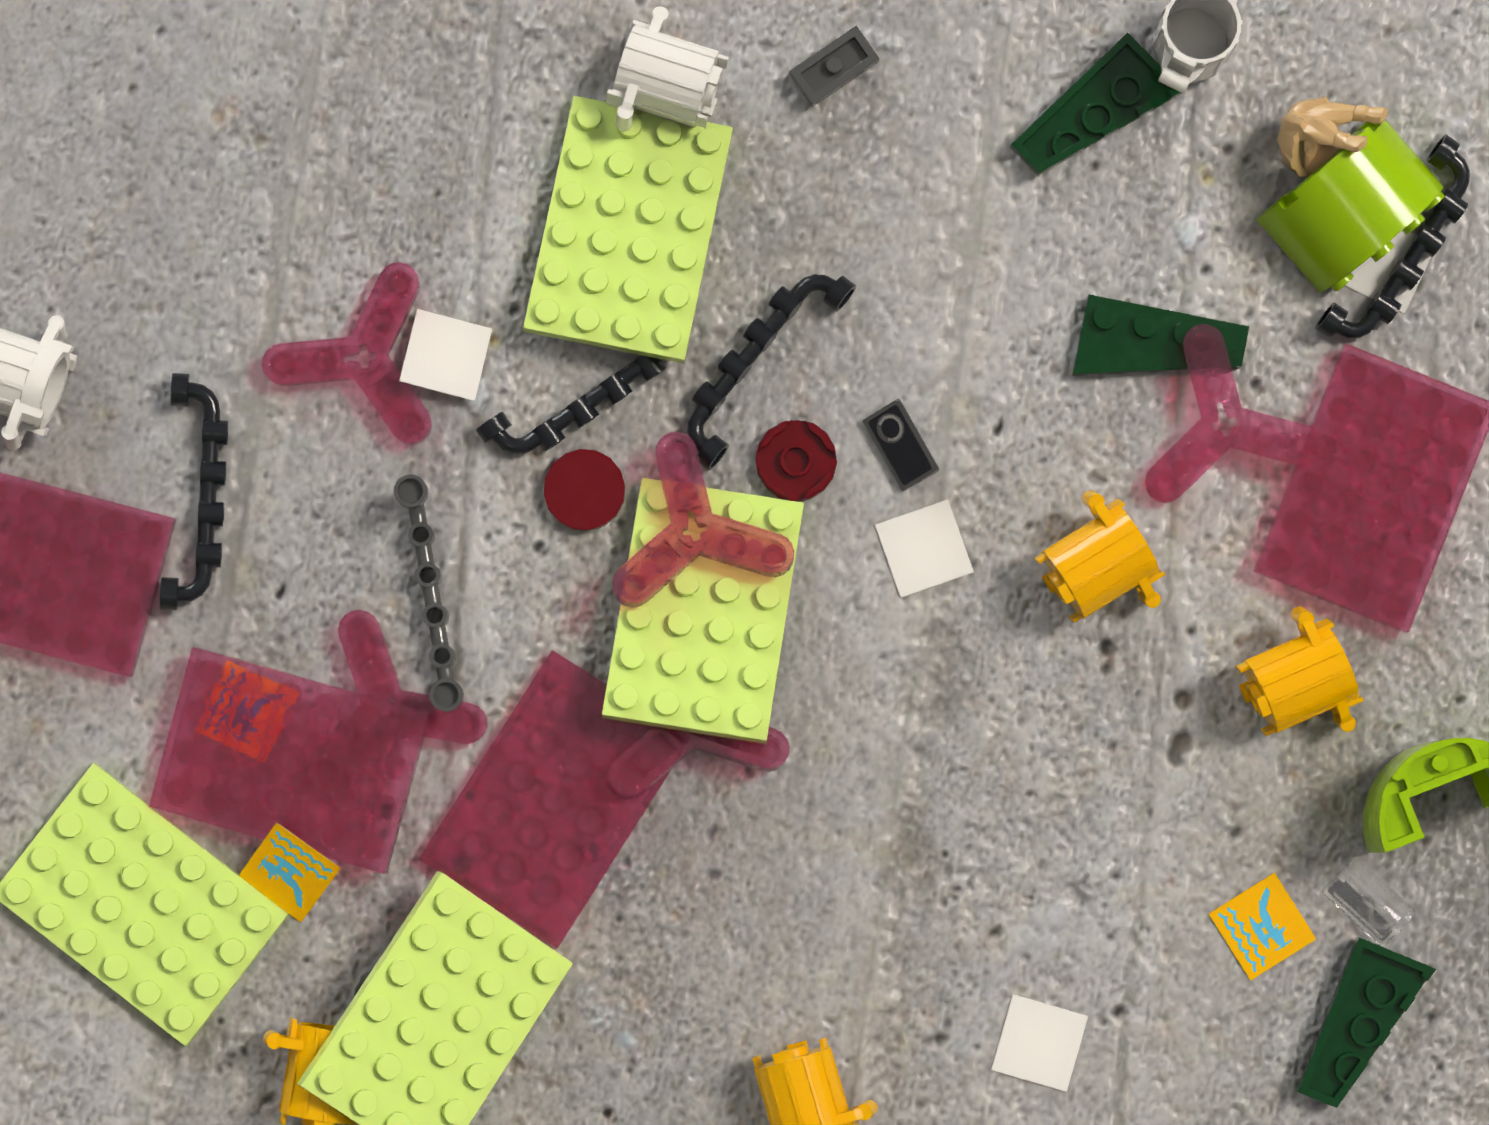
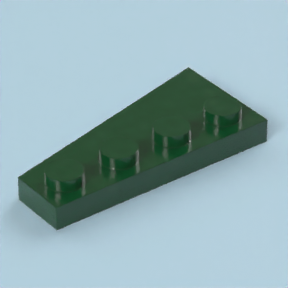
(1102, 101)
(1143, 338)
(1363, 1010)

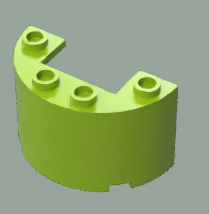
(1352, 207)
(1387, 811)

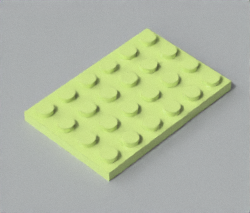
(628, 232)
(711, 638)
(140, 904)
(436, 1014)

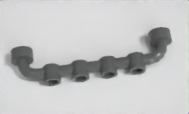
(412, 494)

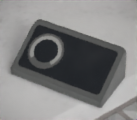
(901, 445)

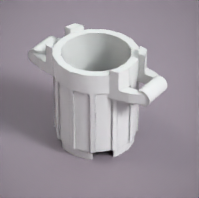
(32, 379)

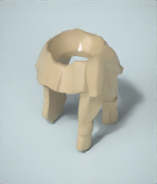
(1312, 136)

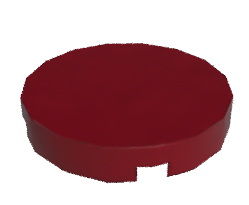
(796, 460)
(584, 490)

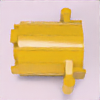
(1101, 561)
(1301, 678)
(303, 1042)
(806, 1088)

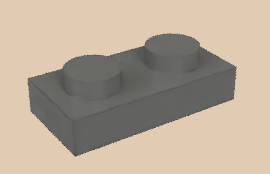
(834, 66)

